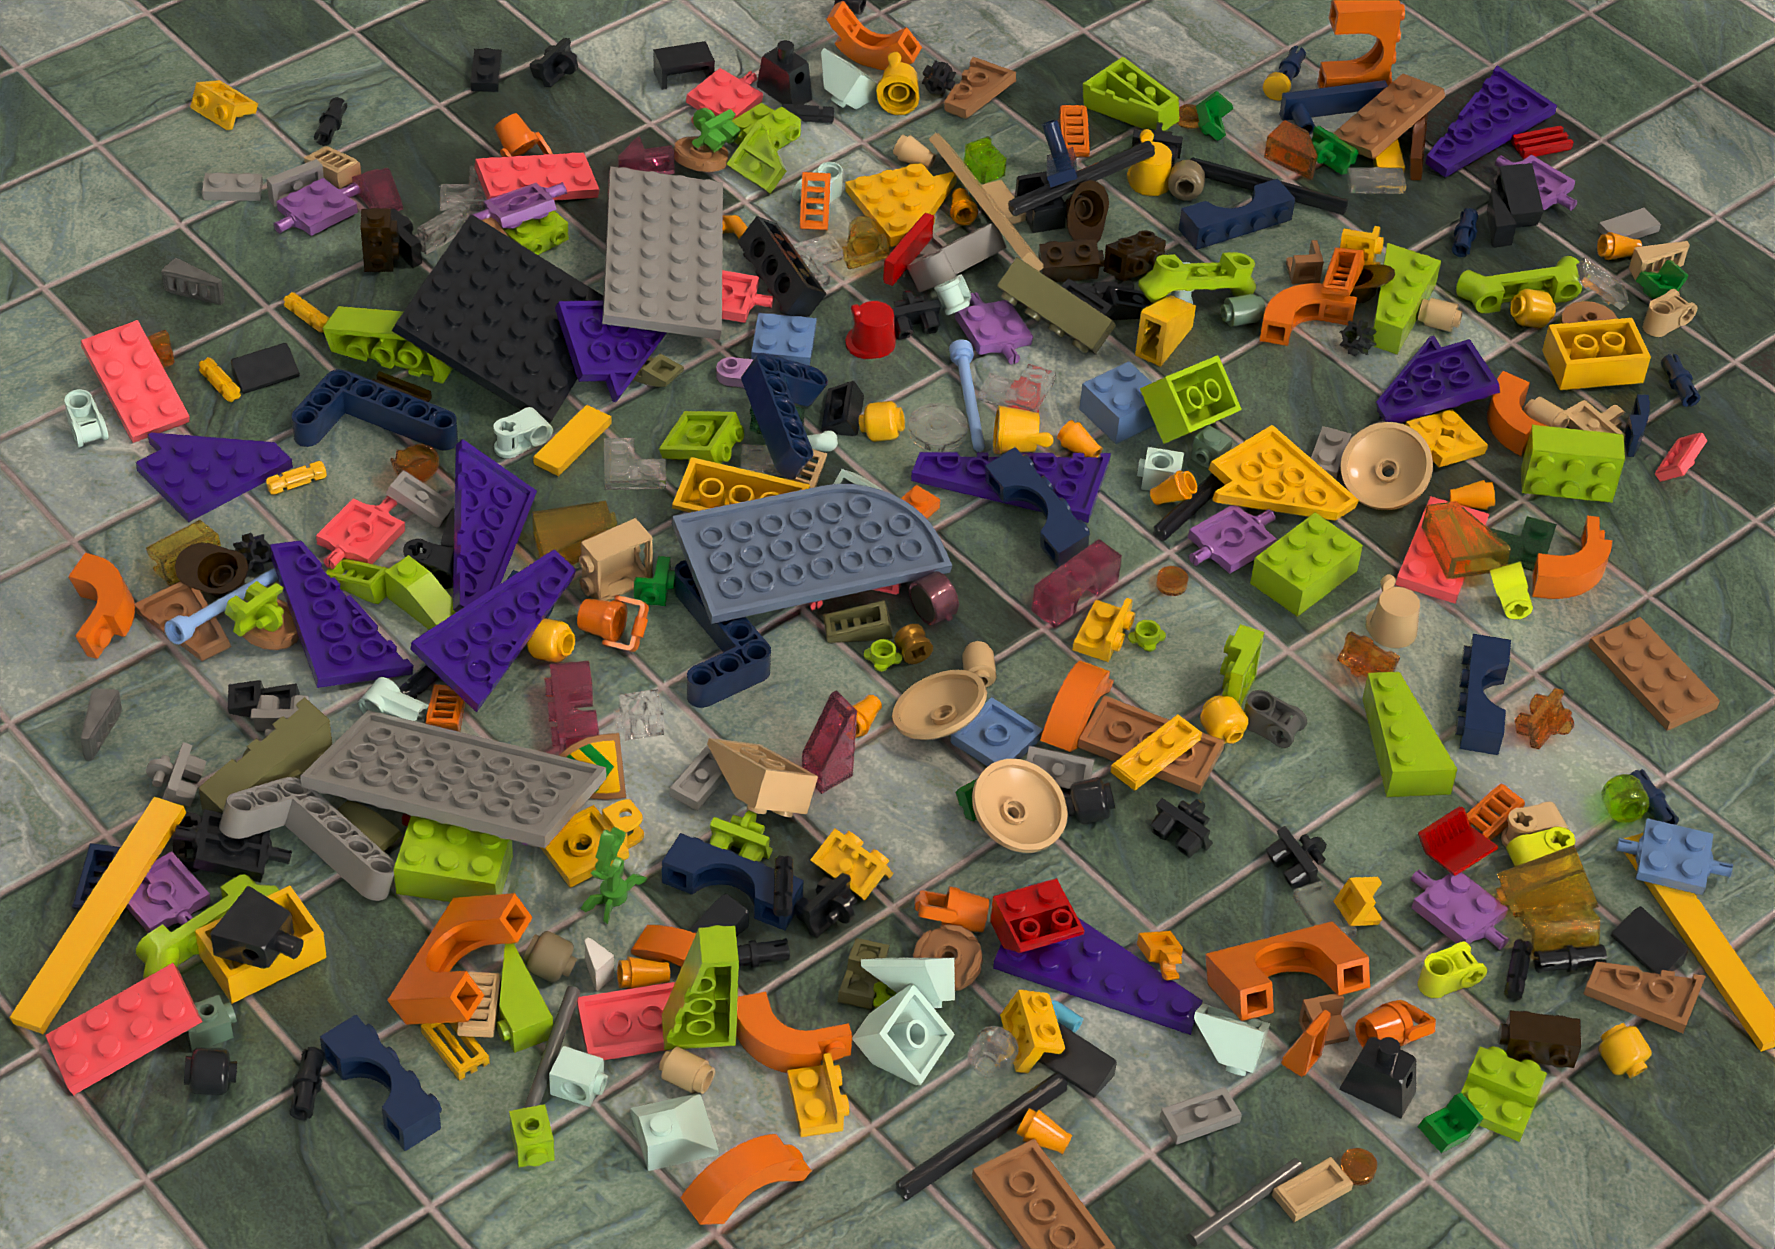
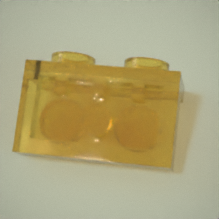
(1561, 925)

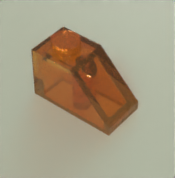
(1292, 148)

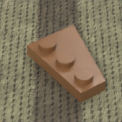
(978, 87)
(184, 601)
(1652, 996)

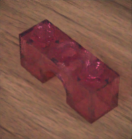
(1059, 592)
(570, 689)

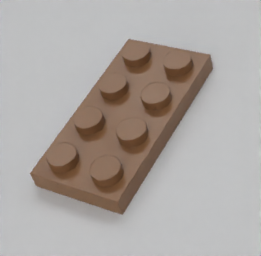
(1389, 115)
(1653, 673)
(1120, 727)
(1038, 1201)

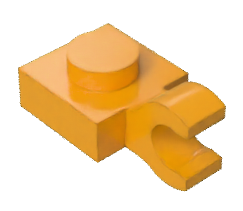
(1163, 949)

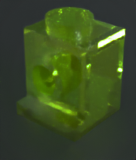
(984, 160)

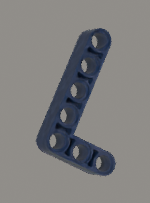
(772, 390)
(375, 403)
(744, 655)

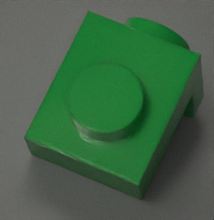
(1210, 115)
(1658, 284)
(656, 590)
(1451, 1124)

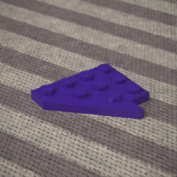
(604, 350)
(1437, 381)
(207, 472)

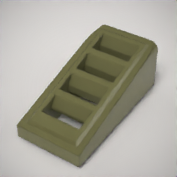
(866, 613)

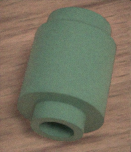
(1242, 310)

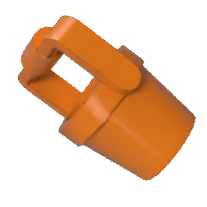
(518, 137)
(609, 620)
(959, 908)
(1395, 1021)

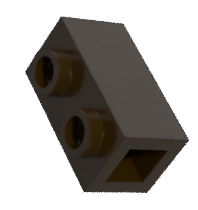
(377, 240)
(1133, 255)
(1071, 260)
(1541, 1038)

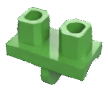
(715, 130)

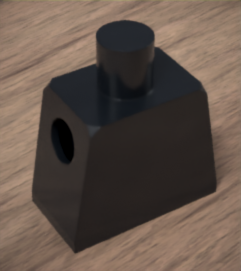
(785, 75)
(255, 931)
(1383, 1076)

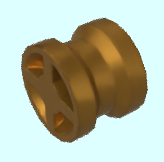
(913, 643)

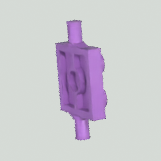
(1551, 182)
(522, 204)
(316, 207)
(994, 327)
(1231, 538)
(167, 895)
(1460, 908)

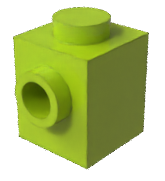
(532, 1136)

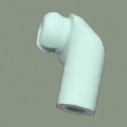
(823, 442)

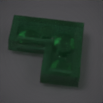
(1534, 539)

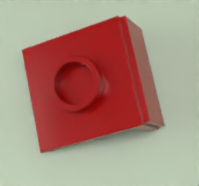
(1454, 842)

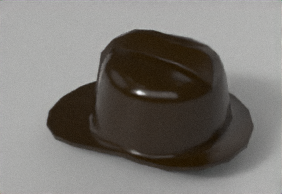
(1087, 211)
(1369, 279)
(211, 568)

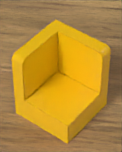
(1357, 901)

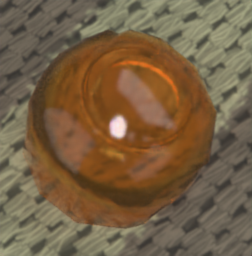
(417, 460)

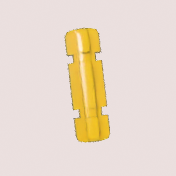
(305, 311)
(219, 379)
(296, 477)

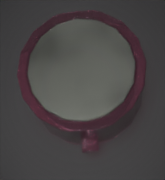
(934, 598)

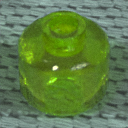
(1625, 798)

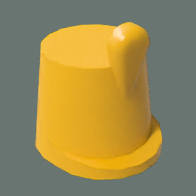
(899, 87)
(1152, 174)
(1019, 430)

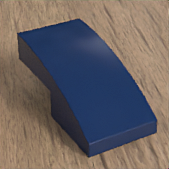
(1636, 424)

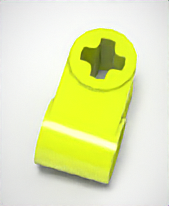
(1512, 590)
(1536, 845)
(1450, 971)

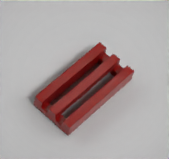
(1542, 142)

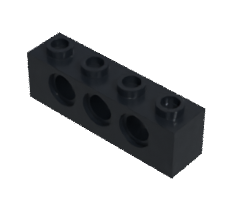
(781, 268)

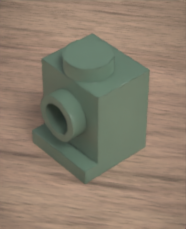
(1207, 447)
(215, 1025)

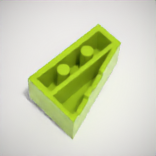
(1131, 96)

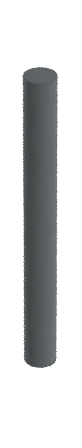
(552, 1047)
(1244, 1202)

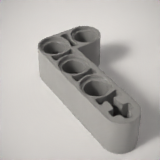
(956, 257)

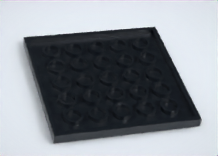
(496, 319)

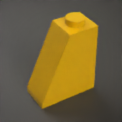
(1163, 328)

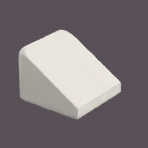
(599, 963)

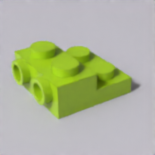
(780, 124)
(540, 234)
(703, 436)
(1242, 662)
(1503, 1090)

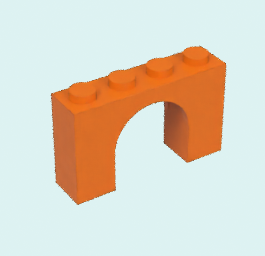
(1370, 17)
(1242, 971)
(428, 988)

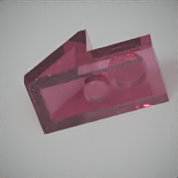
(650, 159)
(378, 189)

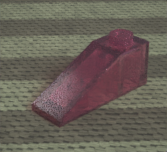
(832, 744)

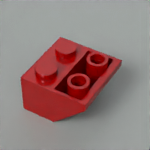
(1034, 917)

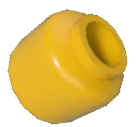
(1532, 308)
(882, 421)
(551, 641)
(1224, 719)
(1624, 1050)

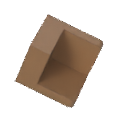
(1306, 268)
(1332, 1003)

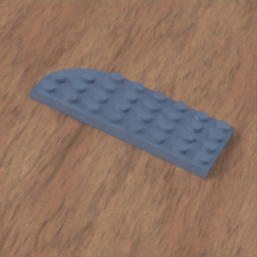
(805, 548)

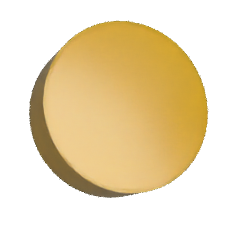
(1276, 85)

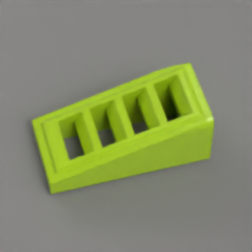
(361, 580)

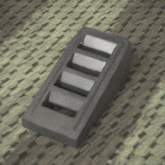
(192, 282)
(100, 718)

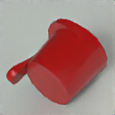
(872, 330)

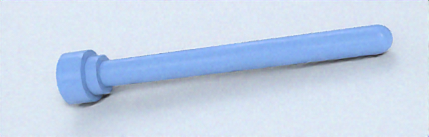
(962, 355)
(182, 627)

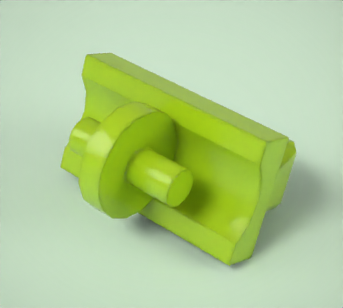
(259, 611)
(743, 834)

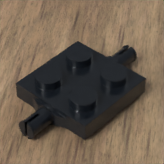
(229, 855)

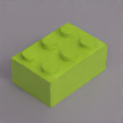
(1190, 399)
(1572, 463)
(1306, 564)
(450, 861)

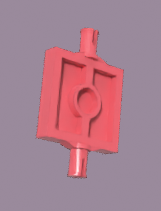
(725, 92)
(741, 295)
(360, 532)

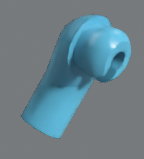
(1066, 1016)

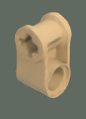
(1668, 314)
(1532, 820)

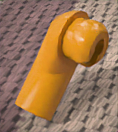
(733, 224)

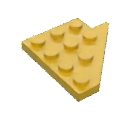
(900, 197)
(1280, 477)

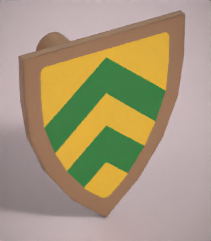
(605, 752)

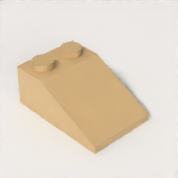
(763, 777)

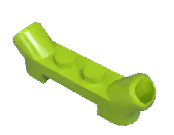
(1171, 274)
(1490, 292)
(165, 947)

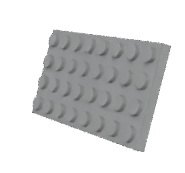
(663, 253)
(455, 778)

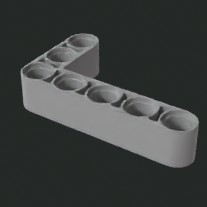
(317, 825)

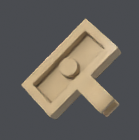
(1586, 417)

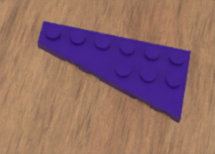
(1488, 121)
(1072, 478)
(487, 522)
(332, 627)
(487, 635)
(1104, 974)

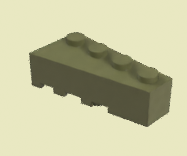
(1055, 306)
(282, 754)

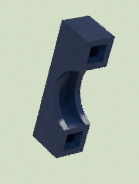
(1209, 224)
(1015, 479)
(1482, 721)
(696, 865)
(356, 1052)

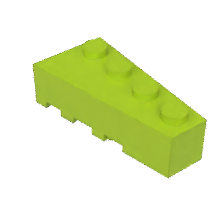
(1402, 297)
(369, 334)
(1404, 741)
(705, 995)

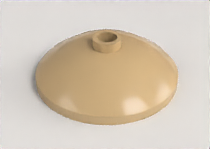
(1384, 448)
(939, 705)
(1029, 796)

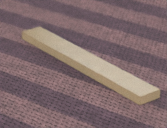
(986, 202)

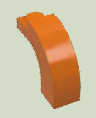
(867, 46)
(1300, 305)
(1506, 416)
(1576, 573)
(115, 607)
(1074, 705)
(783, 1046)
(739, 1173)

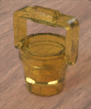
(864, 243)

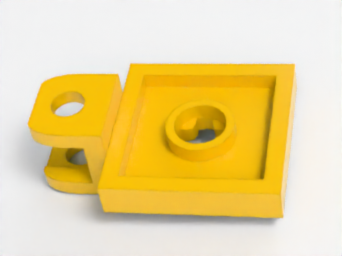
(1448, 437)
(587, 828)

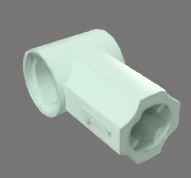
(387, 699)

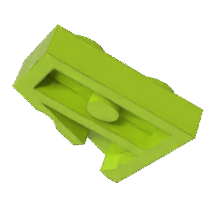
(758, 159)

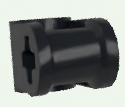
(435, 558)

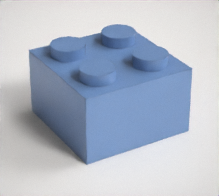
(1116, 402)

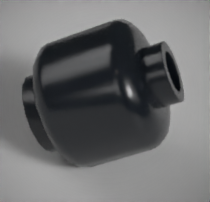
(1090, 800)
(209, 1071)

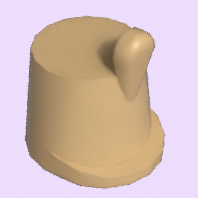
(1395, 615)

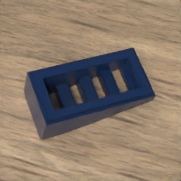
(96, 854)

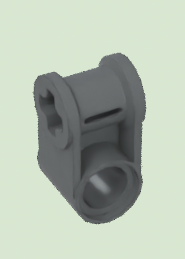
(1272, 718)

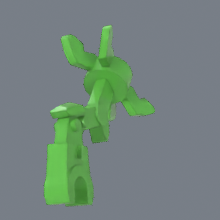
(613, 888)

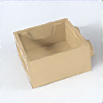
(613, 560)

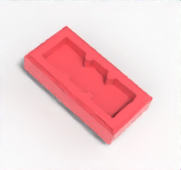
(1681, 456)

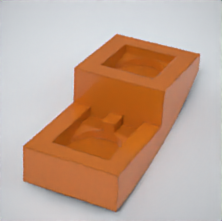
(663, 943)

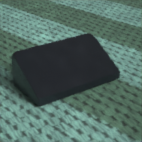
(264, 368)
(843, 409)
(1650, 942)
(1081, 1063)

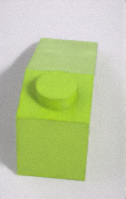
(418, 592)
(523, 1011)

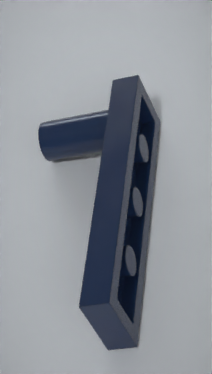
(1327, 101)
(1062, 160)

